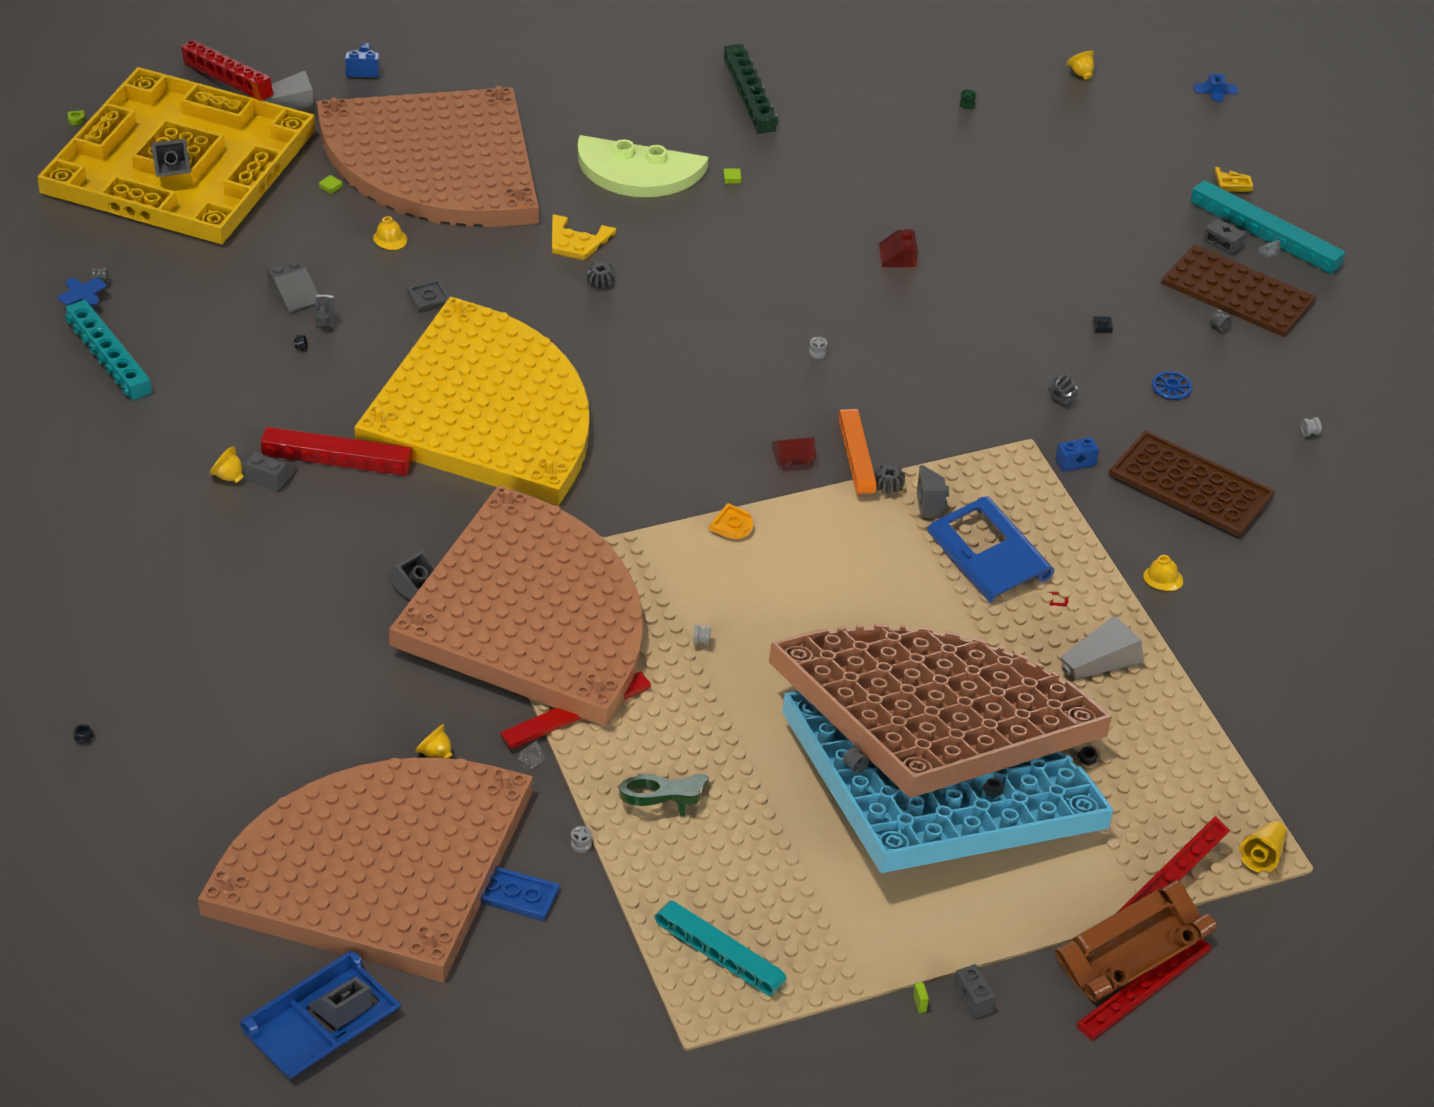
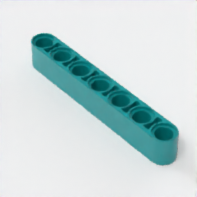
(720, 948)

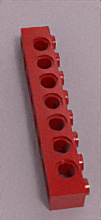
(227, 70)

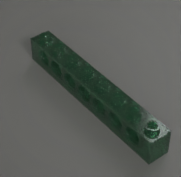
(750, 88)

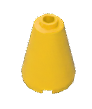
(1264, 847)

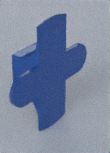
(1216, 87)
(82, 291)

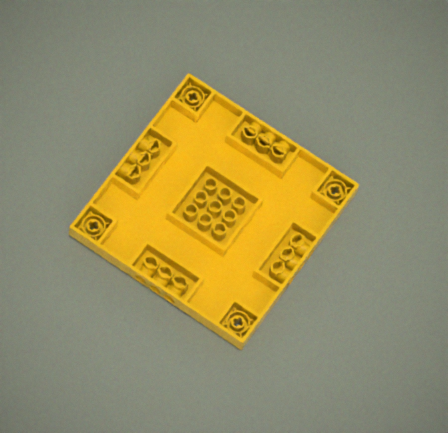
(231, 143)

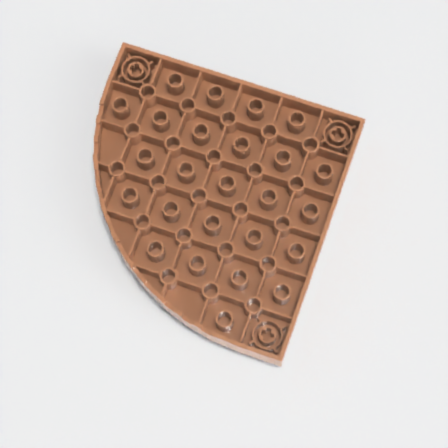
(435, 154)
(530, 608)
(936, 703)
(374, 860)

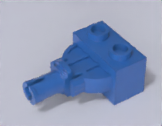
(362, 63)

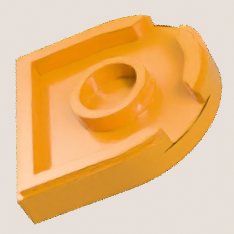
(732, 522)

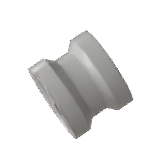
(818, 347)
(1311, 426)
(702, 634)
(577, 835)

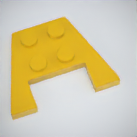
(574, 243)

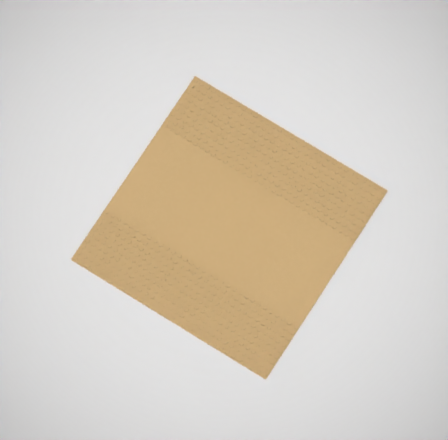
(768, 841)

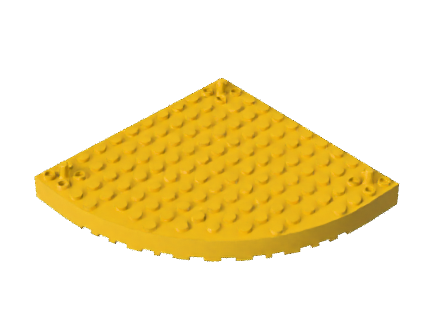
(486, 404)

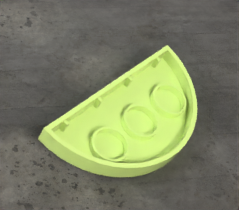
(638, 168)

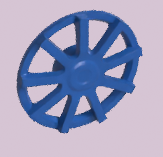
(1172, 385)

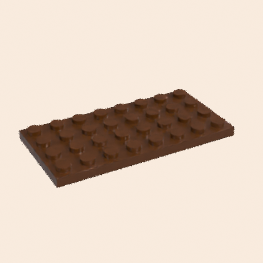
(1238, 290)
(1192, 483)

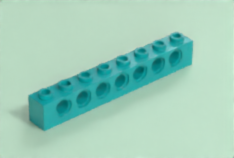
(108, 350)

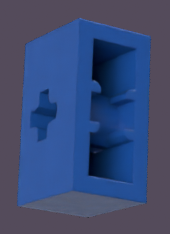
(1077, 454)

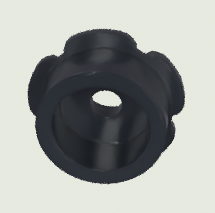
(300, 342)
(83, 733)
(1088, 755)
(993, 787)

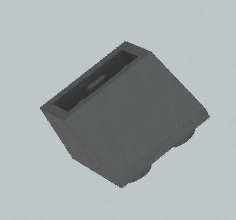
(343, 1002)

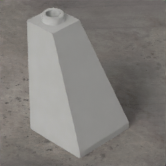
(293, 93)
(1103, 650)

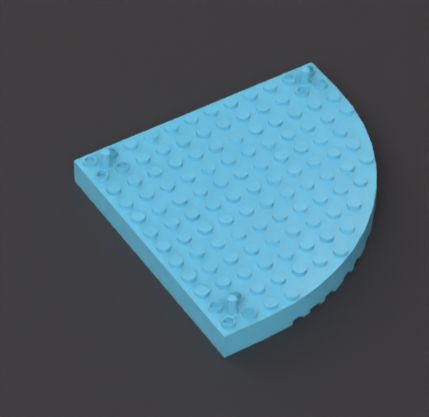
(1038, 802)

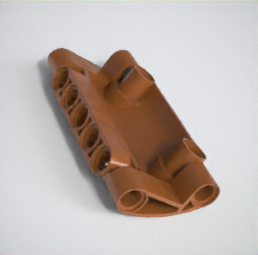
(1133, 941)

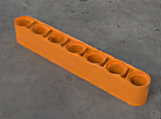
(857, 451)

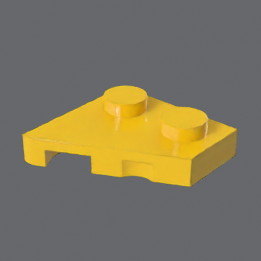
(1233, 181)

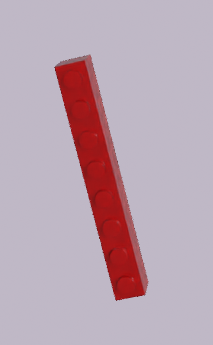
(336, 451)

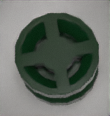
(968, 99)

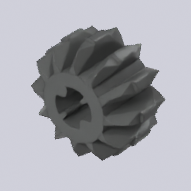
(601, 275)
(1062, 388)
(889, 478)

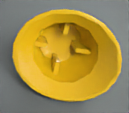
(1082, 64)
(389, 235)
(228, 466)
(1163, 574)
(436, 745)

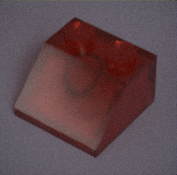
(899, 249)
(794, 450)

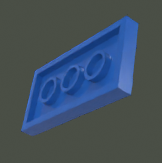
(520, 893)

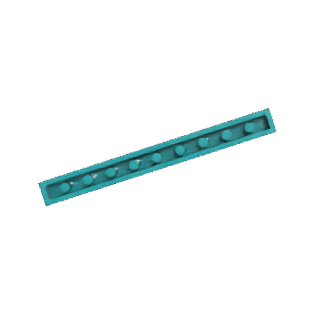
(1268, 226)

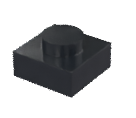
(1102, 324)

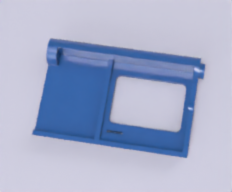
(999, 566)
(293, 1036)

